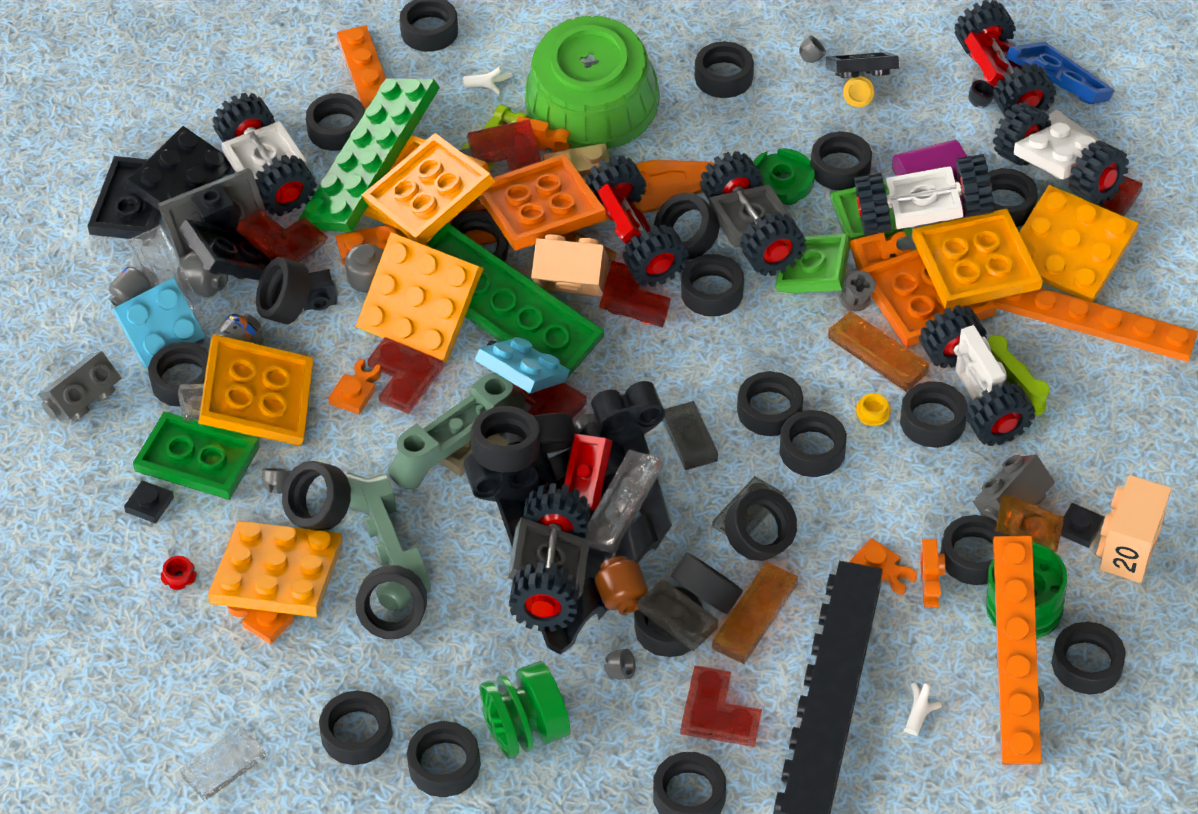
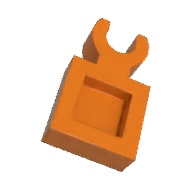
(548, 138)
(875, 249)
(355, 391)
(879, 556)
(931, 567)
(263, 623)

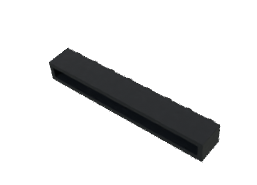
(832, 691)

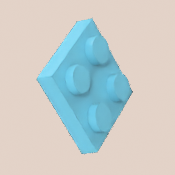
(157, 320)
(522, 364)

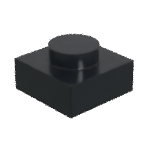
(148, 501)
(1081, 525)

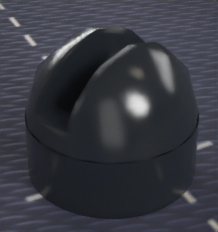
(981, 93)

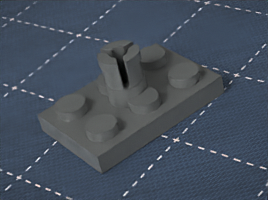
(238, 186)

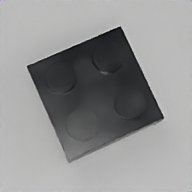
(873, 63)

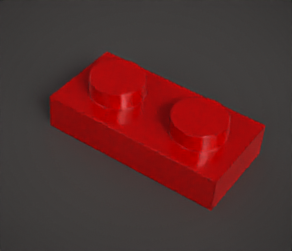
(588, 467)

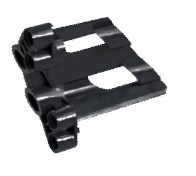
(624, 422)

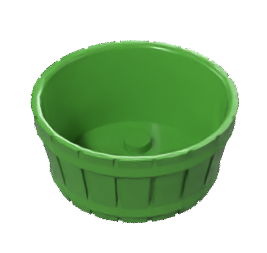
(598, 103)

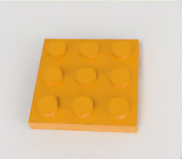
(428, 189)
(1075, 242)
(976, 259)
(419, 297)
(256, 390)
(276, 569)

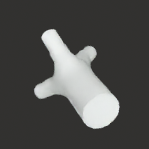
(487, 80)
(920, 708)

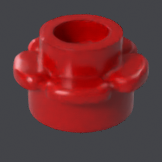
(176, 565)

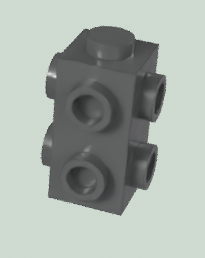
(79, 387)
(1020, 477)

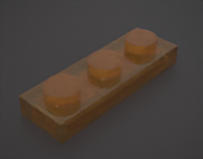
(878, 351)
(754, 612)

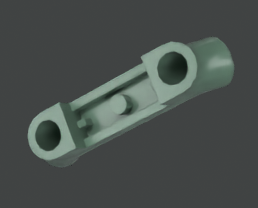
(425, 447)
(377, 500)

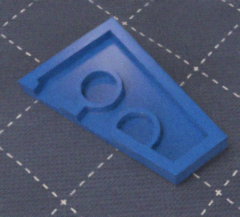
(1062, 71)

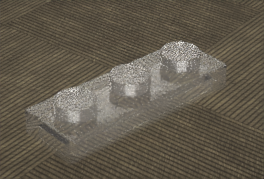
(162, 264)
(622, 500)

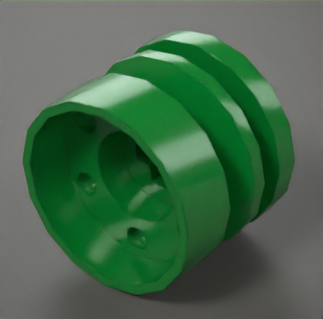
(1049, 590)
(531, 707)

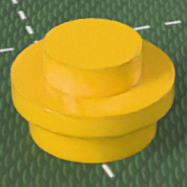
(858, 91)
(873, 410)

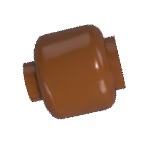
(620, 584)

